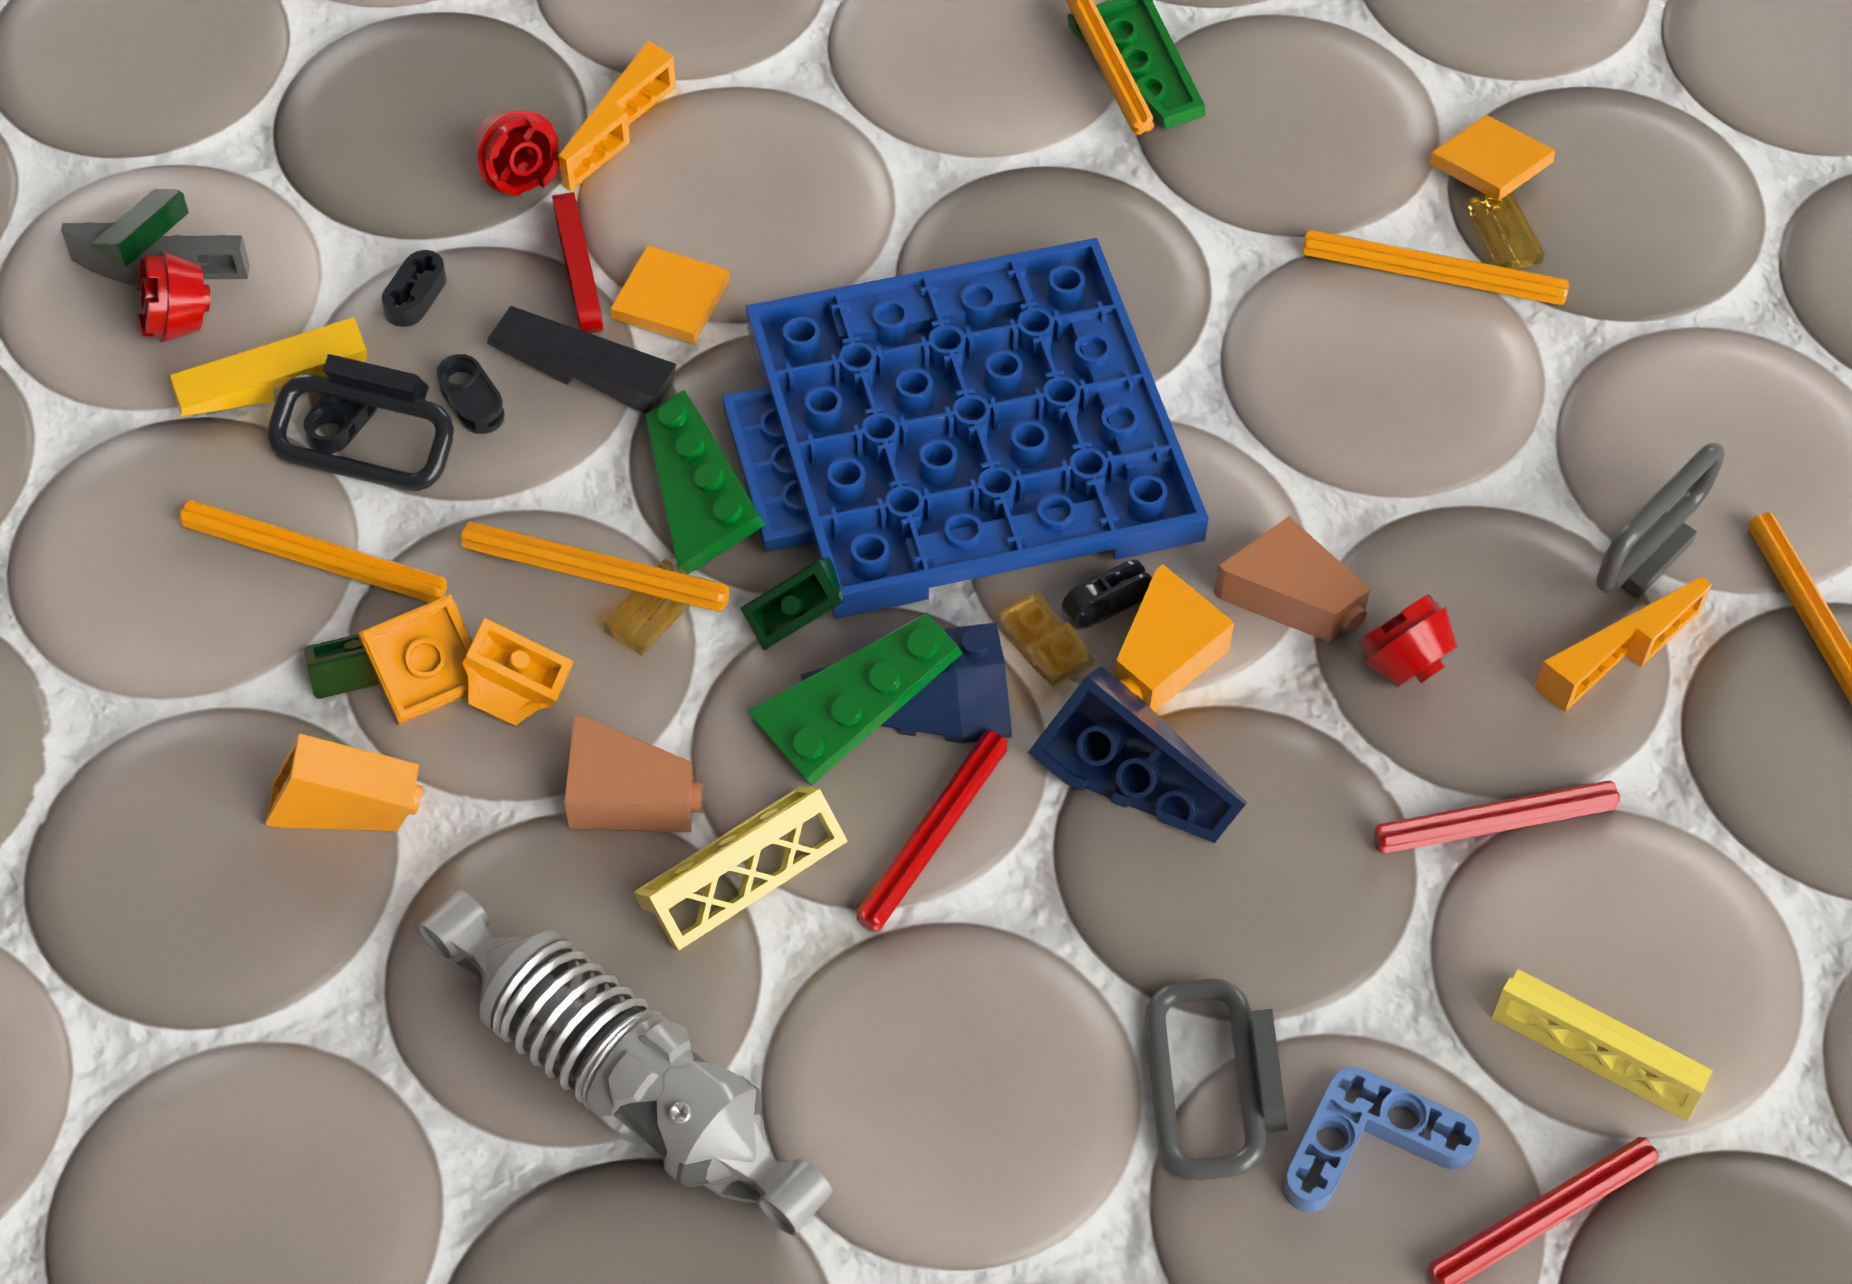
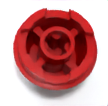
(516, 151)
(171, 296)
(1410, 643)

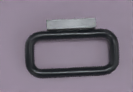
(368, 386)

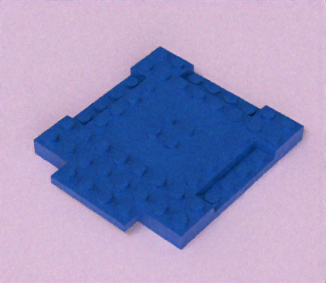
(960, 426)

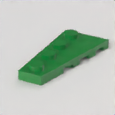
(1151, 60)
(698, 486)
(847, 701)

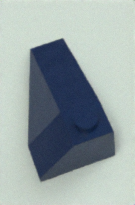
(965, 696)
(1126, 752)

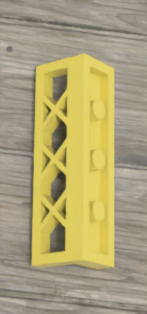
(730, 850)
(1601, 1044)

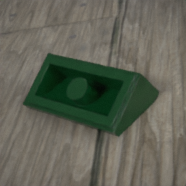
(142, 226)
(794, 603)
(338, 667)

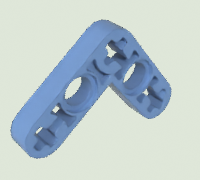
(1357, 1117)

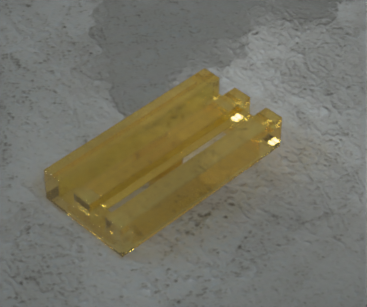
(1513, 230)
(628, 618)

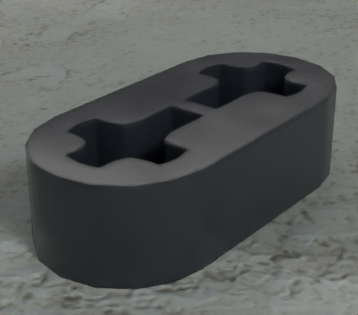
(406, 286)

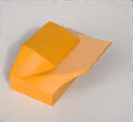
(512, 674)

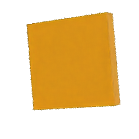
(1492, 157)
(670, 294)
(420, 658)

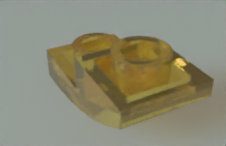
(1043, 641)

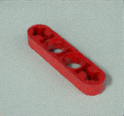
(577, 263)

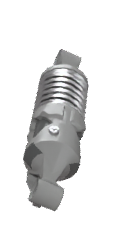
(627, 1062)

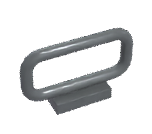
(1660, 536)
(1256, 1073)

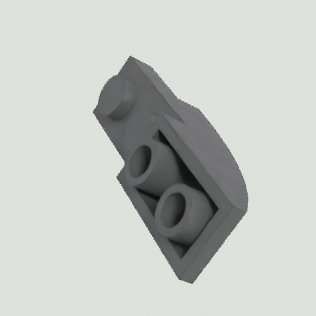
(217, 255)

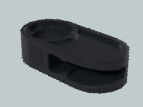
(474, 402)
(344, 413)
(1106, 594)

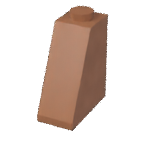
(1294, 583)
(627, 783)

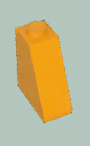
(1171, 640)
(342, 788)

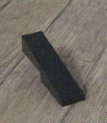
(568, 352)

